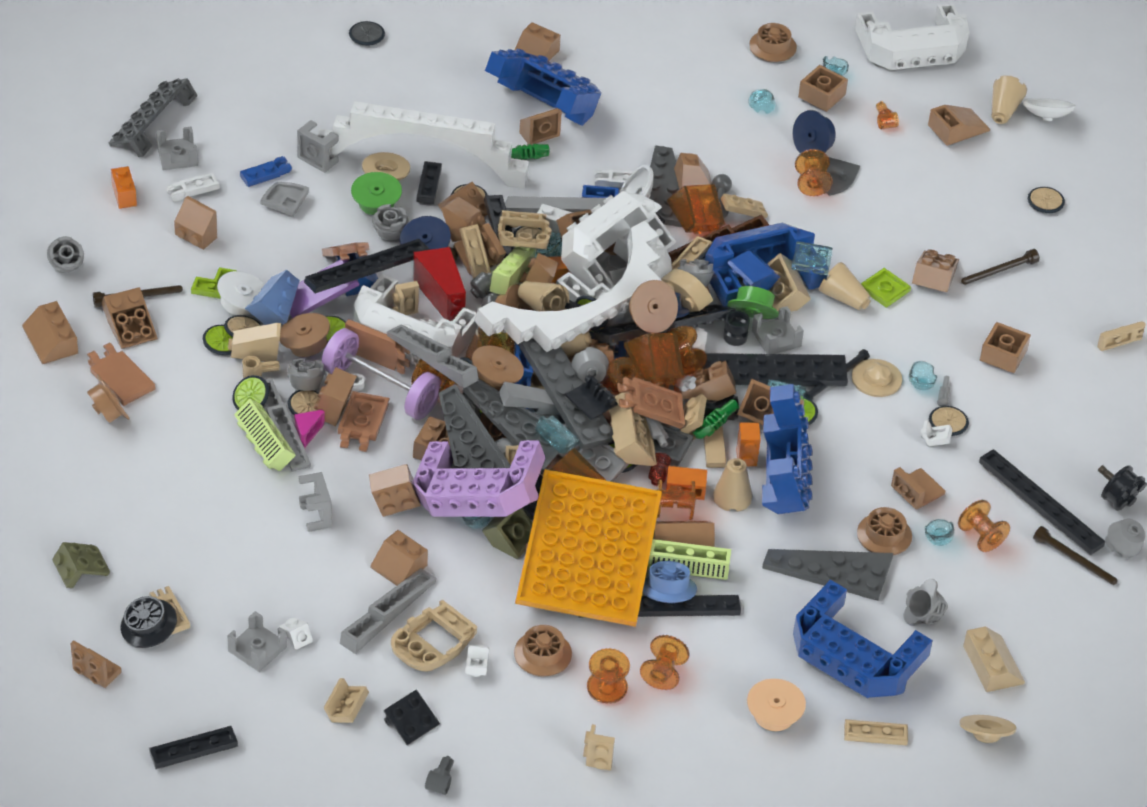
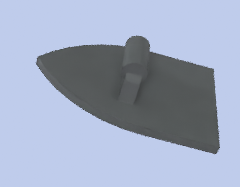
(842, 174)

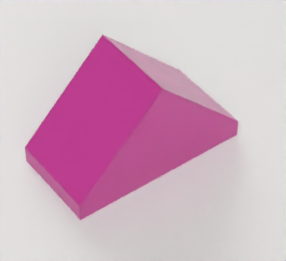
(308, 425)

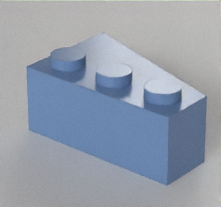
(275, 299)

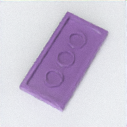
(307, 301)

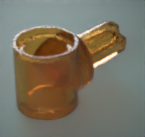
(886, 117)

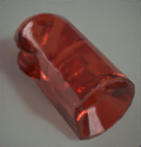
(661, 469)

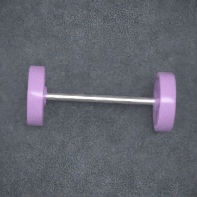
(421, 395)

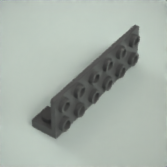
(134, 128)

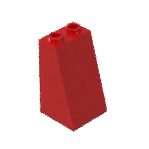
(440, 281)

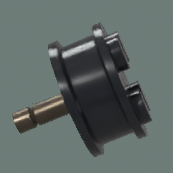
(1122, 486)

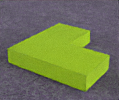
(207, 286)

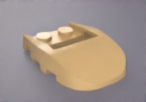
(524, 239)
(419, 653)

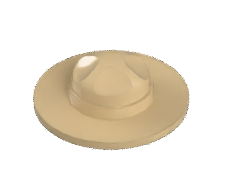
(387, 163)
(876, 378)
(987, 728)

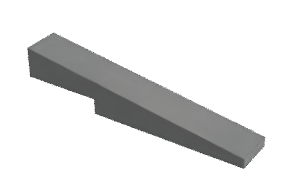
(570, 204)
(435, 355)
(528, 397)
(280, 416)
(385, 610)

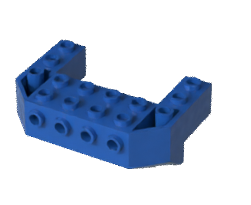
(545, 82)
(763, 241)
(787, 453)
(851, 656)

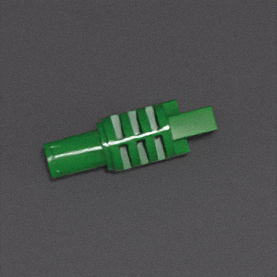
(530, 151)
(716, 419)

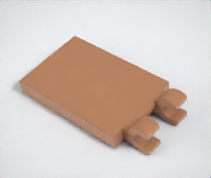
(344, 250)
(379, 347)
(120, 374)
(652, 401)
(362, 419)

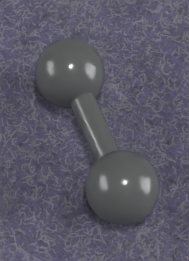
(723, 185)

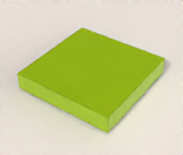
(886, 287)

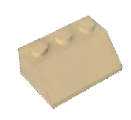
(789, 288)
(991, 659)

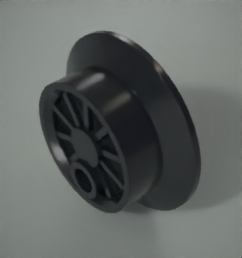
(148, 622)

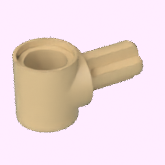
(253, 366)

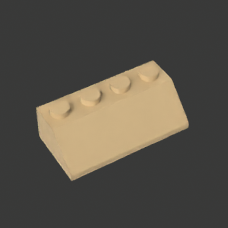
(631, 436)

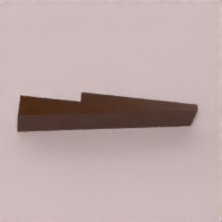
(753, 223)

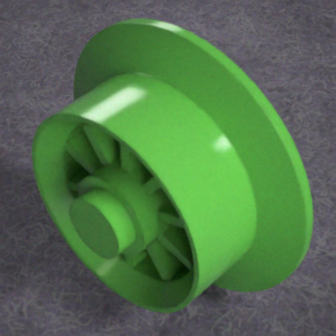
(375, 190)
(754, 301)

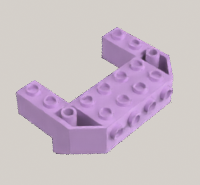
(477, 490)

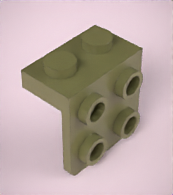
(79, 559)

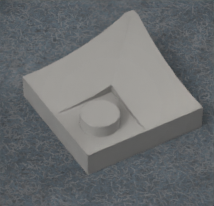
(285, 197)

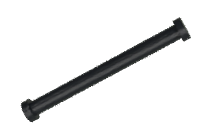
(863, 355)

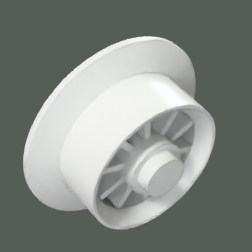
(238, 291)

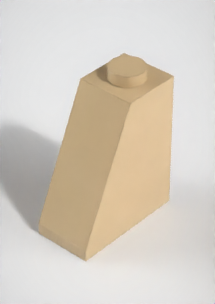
(257, 342)

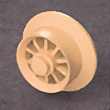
(776, 704)

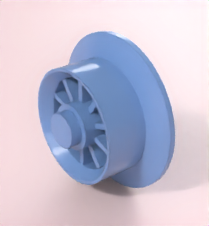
(669, 582)

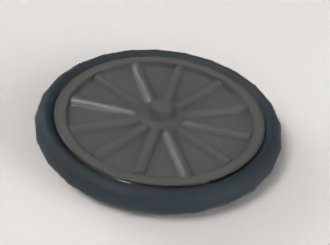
(366, 33)

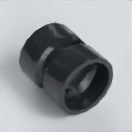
(736, 328)

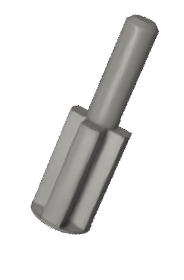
(944, 392)

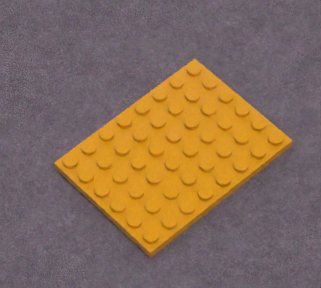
(589, 548)

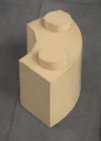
(693, 292)

